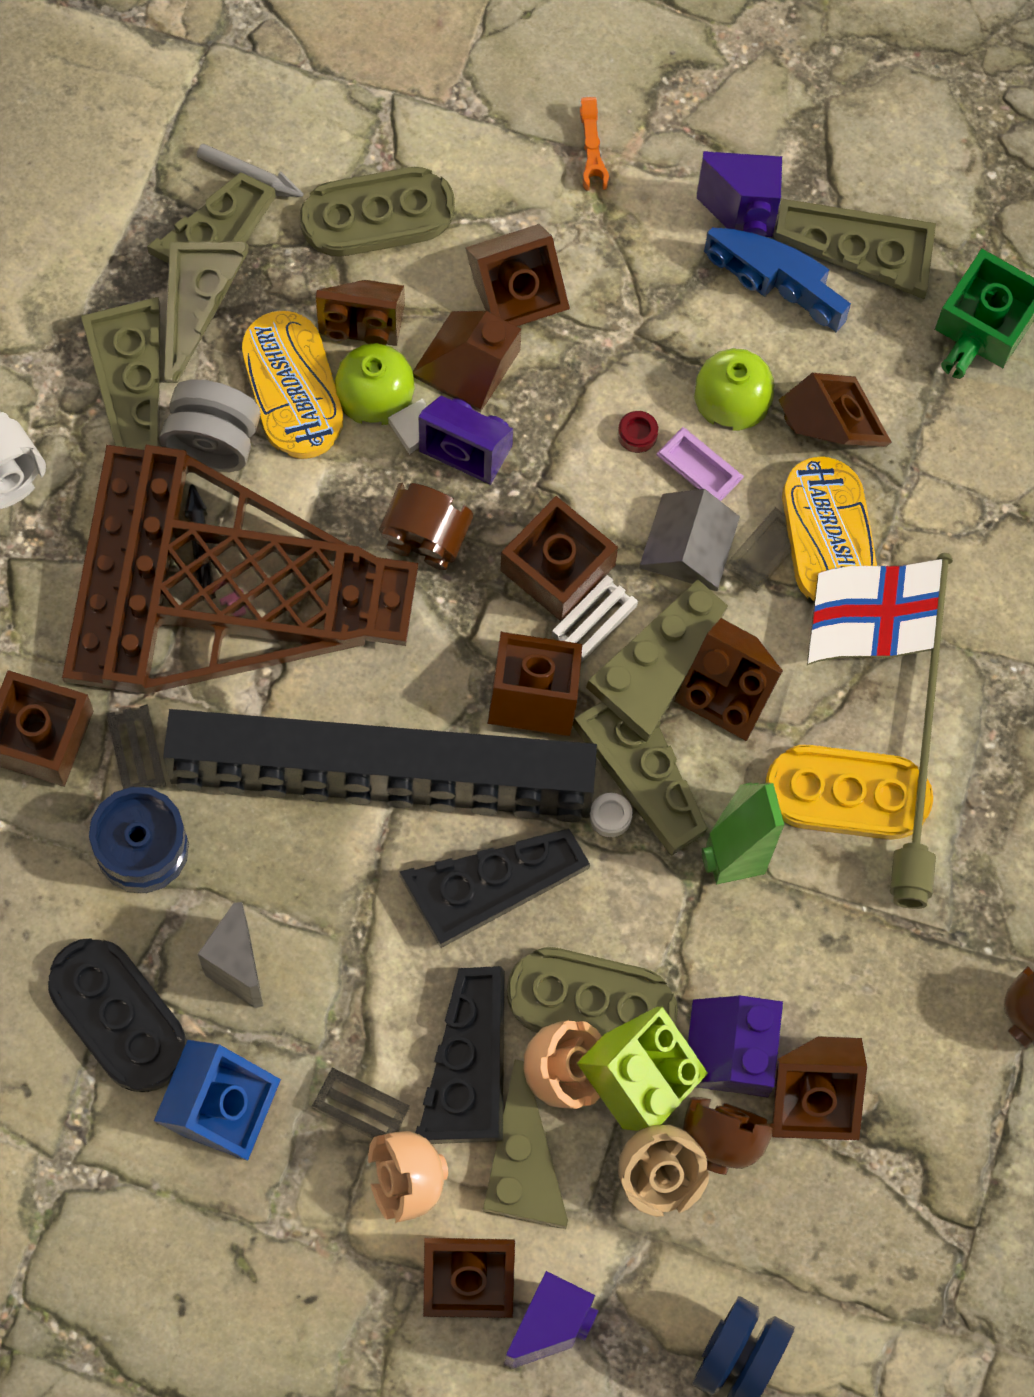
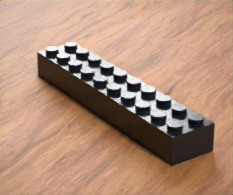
(380, 764)

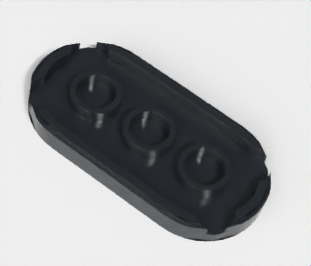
(116, 1014)

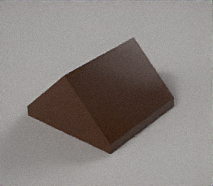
(468, 1277)

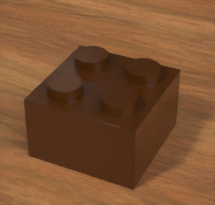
(558, 558)
(41, 727)

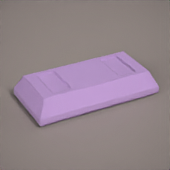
(699, 464)

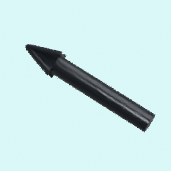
(196, 513)

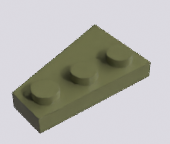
(226, 217)

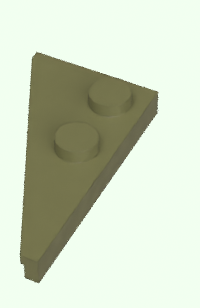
(196, 286)
(522, 1169)

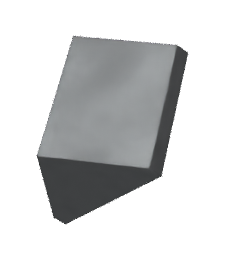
(690, 537)
(230, 957)

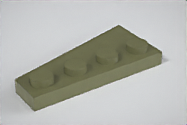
(868, 243)
(127, 367)
(653, 665)
(645, 775)

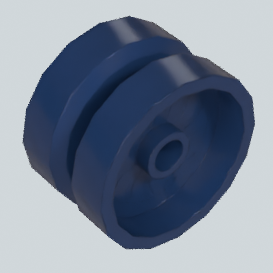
(132, 816)
(742, 1355)

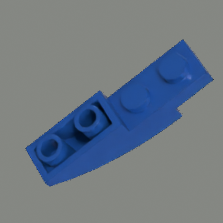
(767, 264)

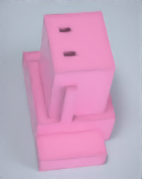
(231, 598)

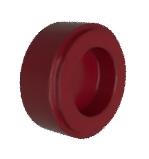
(638, 431)

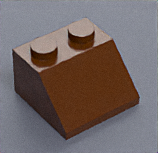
(519, 275)
(535, 684)

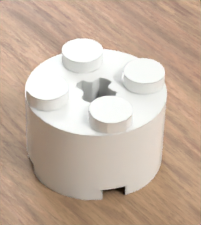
(18, 462)

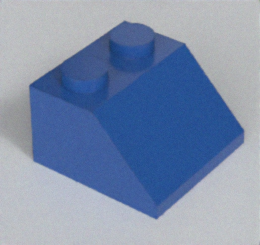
(217, 1099)

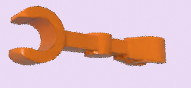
(594, 163)

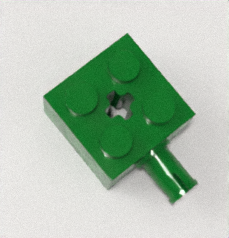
(986, 313)

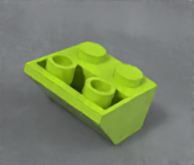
(642, 1070)

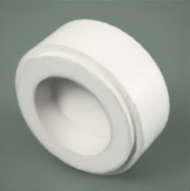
(611, 815)

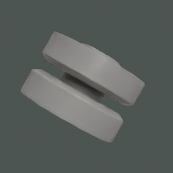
(211, 424)

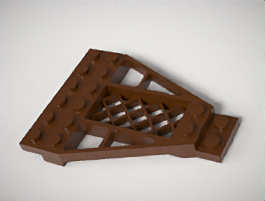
(130, 563)

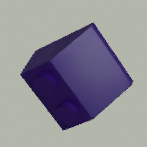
(741, 190)
(464, 438)
(736, 1043)
(552, 1321)

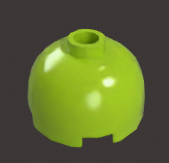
(374, 383)
(734, 389)

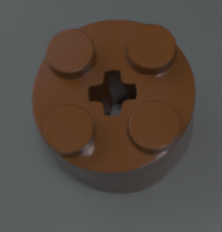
(425, 524)

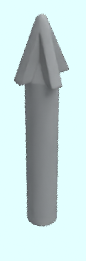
(281, 183)

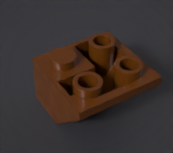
(361, 311)
(730, 679)

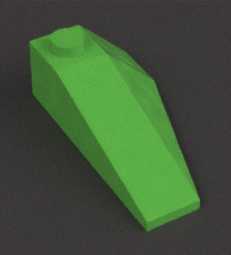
(744, 834)

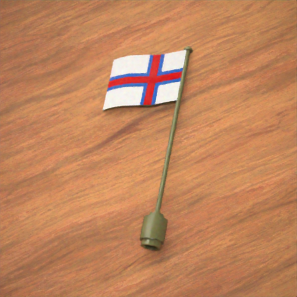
(888, 616)

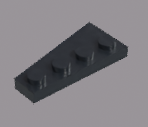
(481, 887)
(469, 1070)

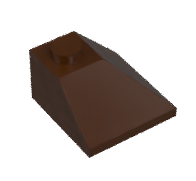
(470, 356)
(833, 411)
(821, 1090)

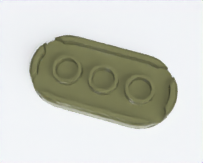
(377, 211)
(578, 987)

